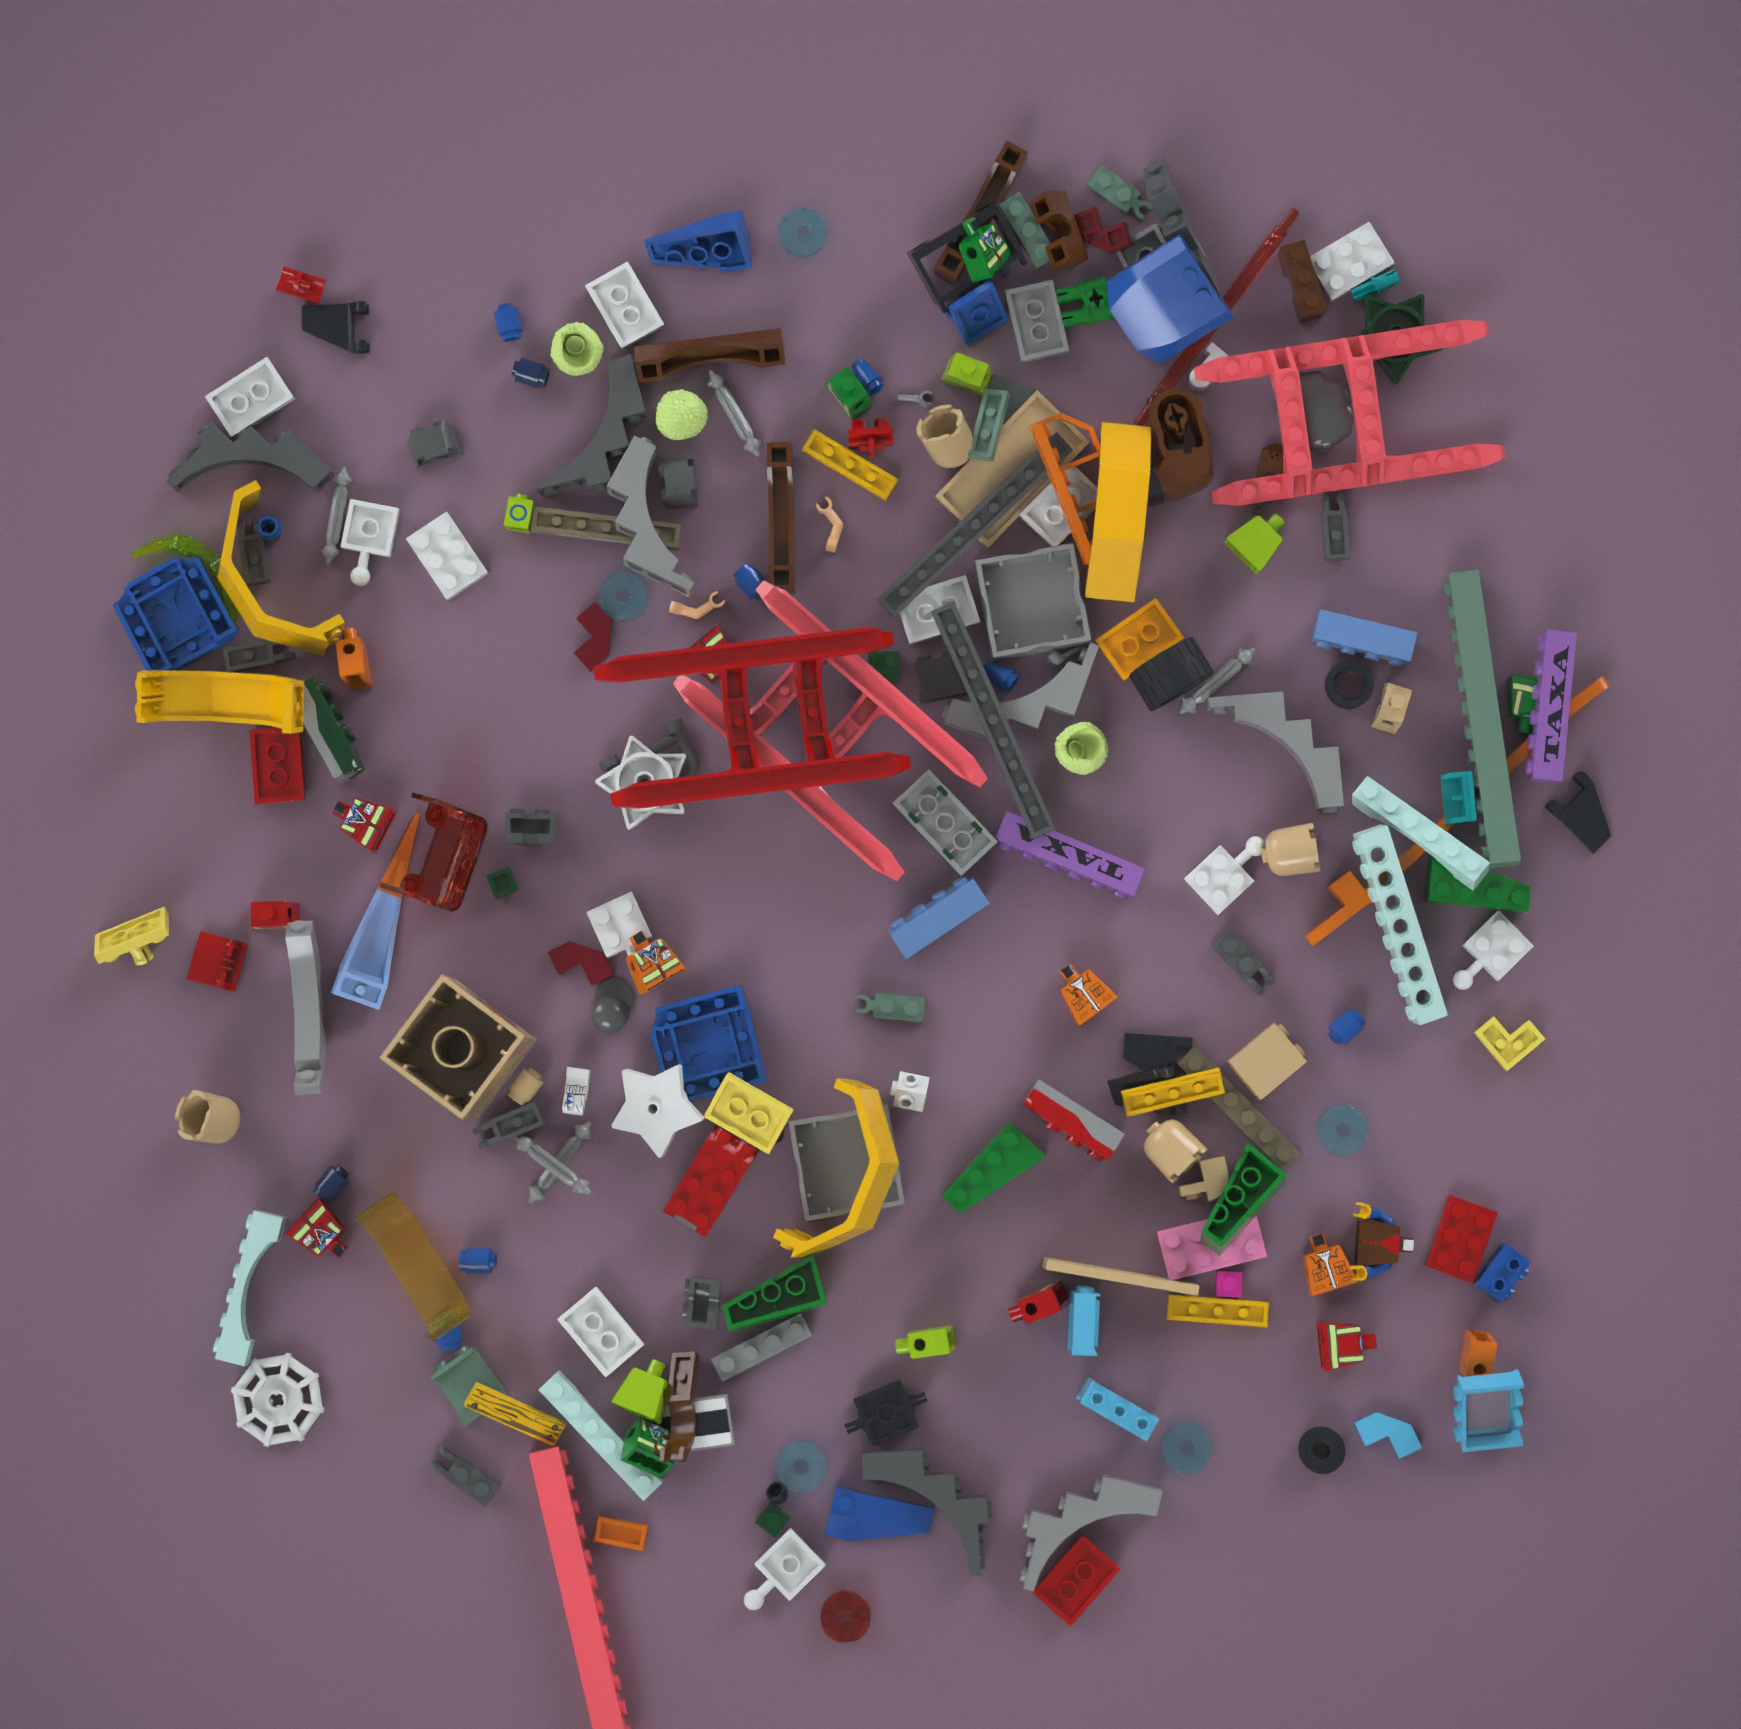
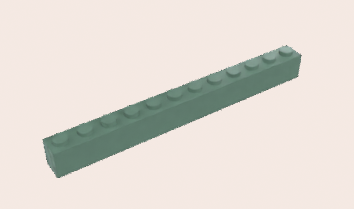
(1483, 719)

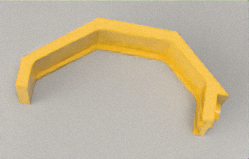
(1119, 512)
(260, 624)
(220, 698)
(875, 1182)

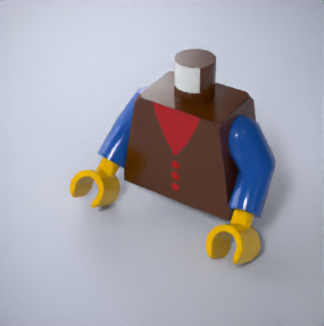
(1376, 1242)

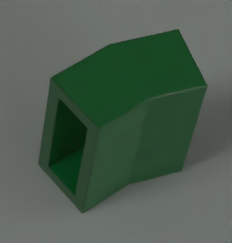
(886, 663)

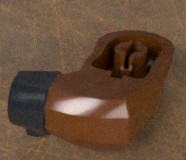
(1182, 447)

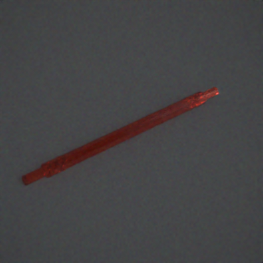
(1231, 298)

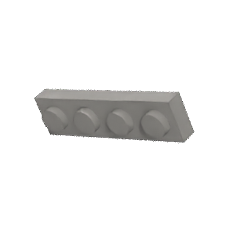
(761, 1347)

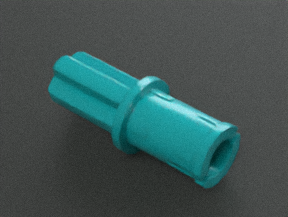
(1376, 285)

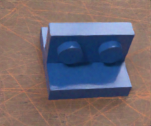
(977, 312)

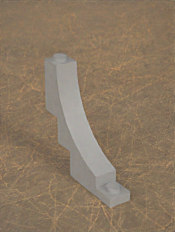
(647, 552)
(1058, 695)
(1267, 714)
(308, 1007)

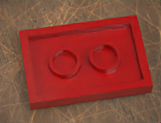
(277, 766)
(1461, 1239)
(1076, 1580)

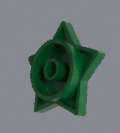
(1384, 317)

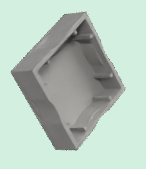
(1032, 602)
(833, 1162)

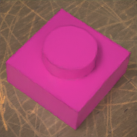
(1228, 1284)

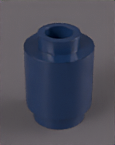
(530, 373)
(331, 1183)

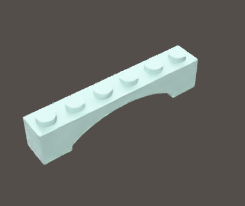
(1451, 853)
(235, 1343)
(596, 1432)

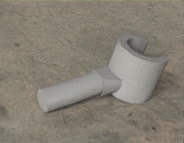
(917, 398)
(1057, 659)

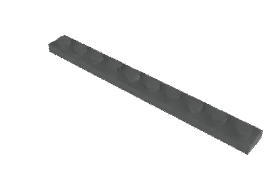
(969, 530)
(993, 720)

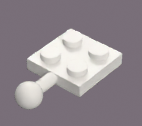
(368, 530)
(1221, 878)
(617, 922)
(1496, 949)
(788, 1566)

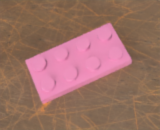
(1188, 1256)

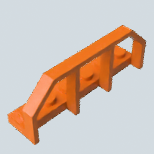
(1060, 479)

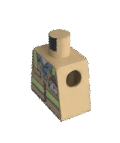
(1391, 707)

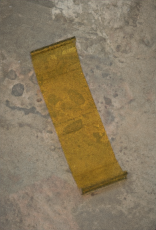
(416, 1265)

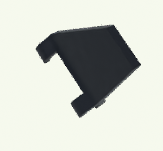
(336, 324)
(1583, 814)
(1153, 1050)
(1144, 1078)

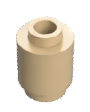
(525, 1086)

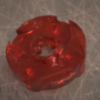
(860, 1615)

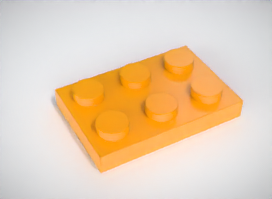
(1139, 638)

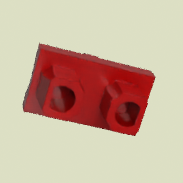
(301, 285)
(870, 438)

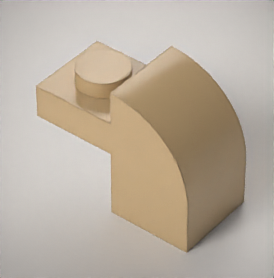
(1213, 1177)

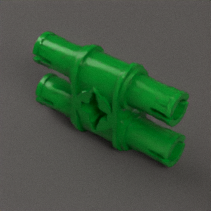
(1089, 311)

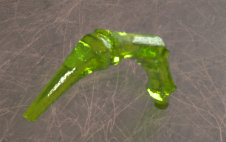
(190, 546)

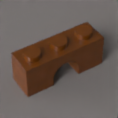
(1056, 212)
(1306, 290)

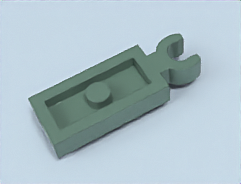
(1117, 192)
(894, 1007)

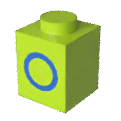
(519, 513)

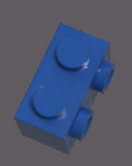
(1502, 1273)

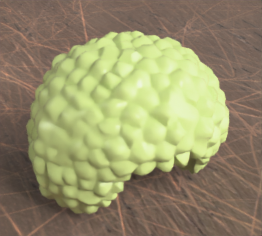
(576, 349)
(680, 415)
(1081, 748)

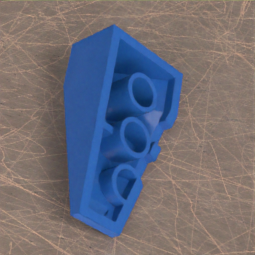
(712, 242)
(872, 1516)

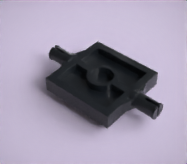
(886, 1412)

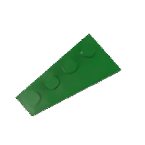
(1492, 893)
(996, 1165)
(1243, 1197)
(782, 1296)

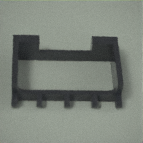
(928, 247)

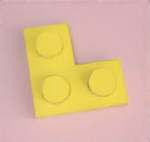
(1508, 1048)

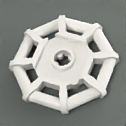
(281, 1414)

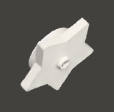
(639, 765)
(673, 1106)

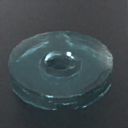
(802, 246)
(630, 609)
(1357, 1130)
(1171, 1448)
(796, 1481)

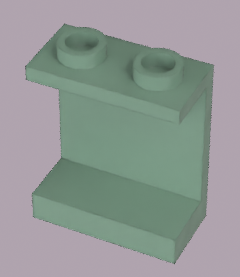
(459, 1378)

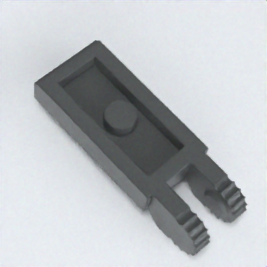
(1335, 529)
(253, 555)
(253, 655)
(1241, 960)
(512, 1124)
(467, 1477)

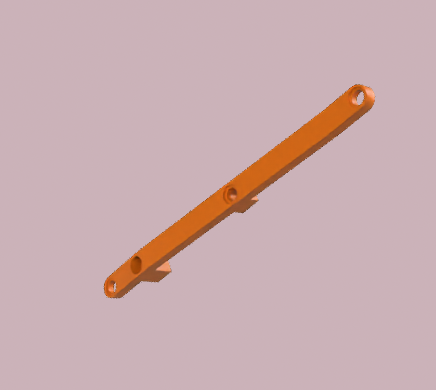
(1351, 893)

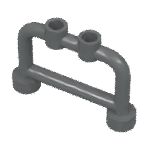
(675, 735)

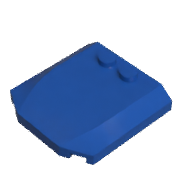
(1165, 301)
(175, 615)
(709, 1039)

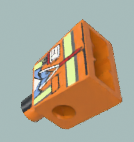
(651, 963)

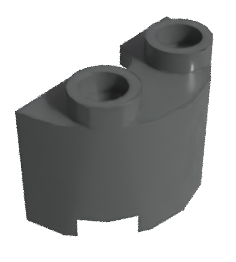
(434, 443)
(679, 483)
(530, 828)
(703, 1302)

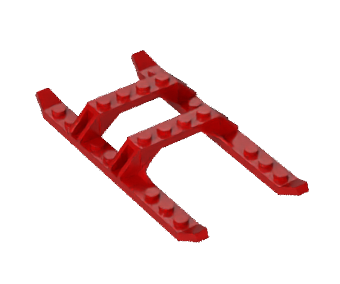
(731, 665)

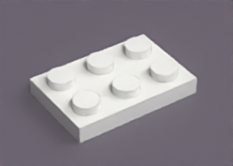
(1350, 261)
(624, 306)
(250, 397)
(1045, 512)
(447, 556)
(917, 615)
(601, 1331)

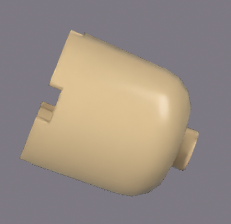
(946, 436)
(1291, 851)
(207, 1117)
(1172, 1148)

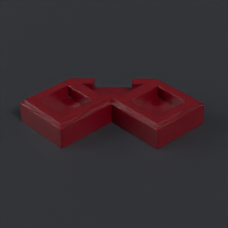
(1110, 239)
(598, 646)
(573, 954)

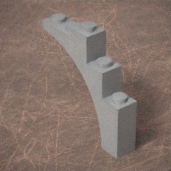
(1049, 1530)

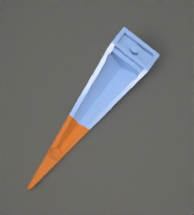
(367, 962)

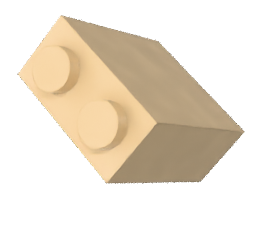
(1267, 1060)

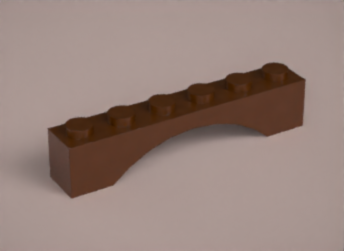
(994, 190)
(754, 348)
(781, 516)

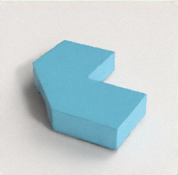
(1399, 1433)

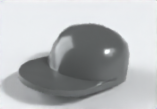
(611, 1005)

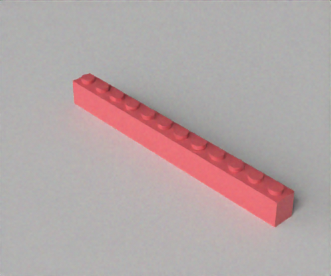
(578, 1588)

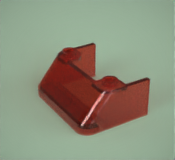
(449, 857)

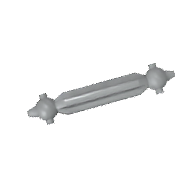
(734, 413)
(336, 515)
(1217, 680)
(564, 1156)
(553, 1165)

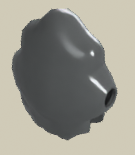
(1326, 411)

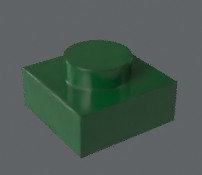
(502, 882)
(773, 1519)

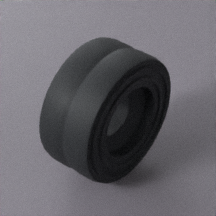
(1336, 1452)

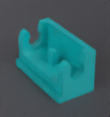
(1458, 798)

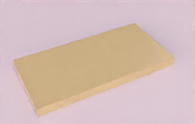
(1015, 446)
(1120, 1276)

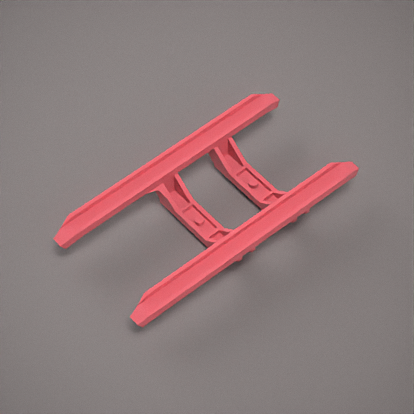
(1371, 462)
(877, 699)

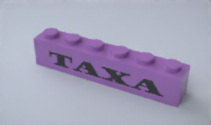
(1552, 706)
(1071, 855)

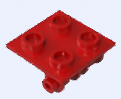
(217, 961)

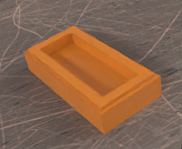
(620, 1533)

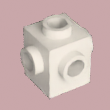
(910, 1091)

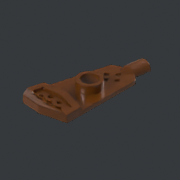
(1269, 466)

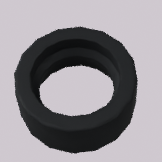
(1365, 674)

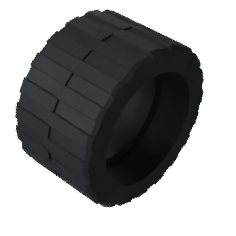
(1171, 673)

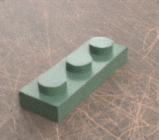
(1026, 228)
(989, 424)

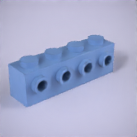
(1363, 637)
(938, 916)

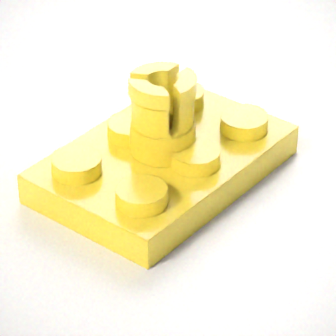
(133, 937)
(748, 1113)

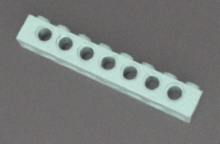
(1433, 1005)

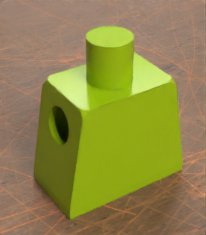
(967, 374)
(1256, 541)
(938, 1342)
(644, 1393)

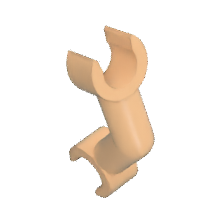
(833, 539)
(680, 609)

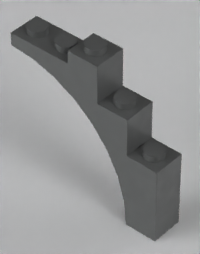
(1171, 214)
(250, 448)
(591, 465)
(965, 1512)

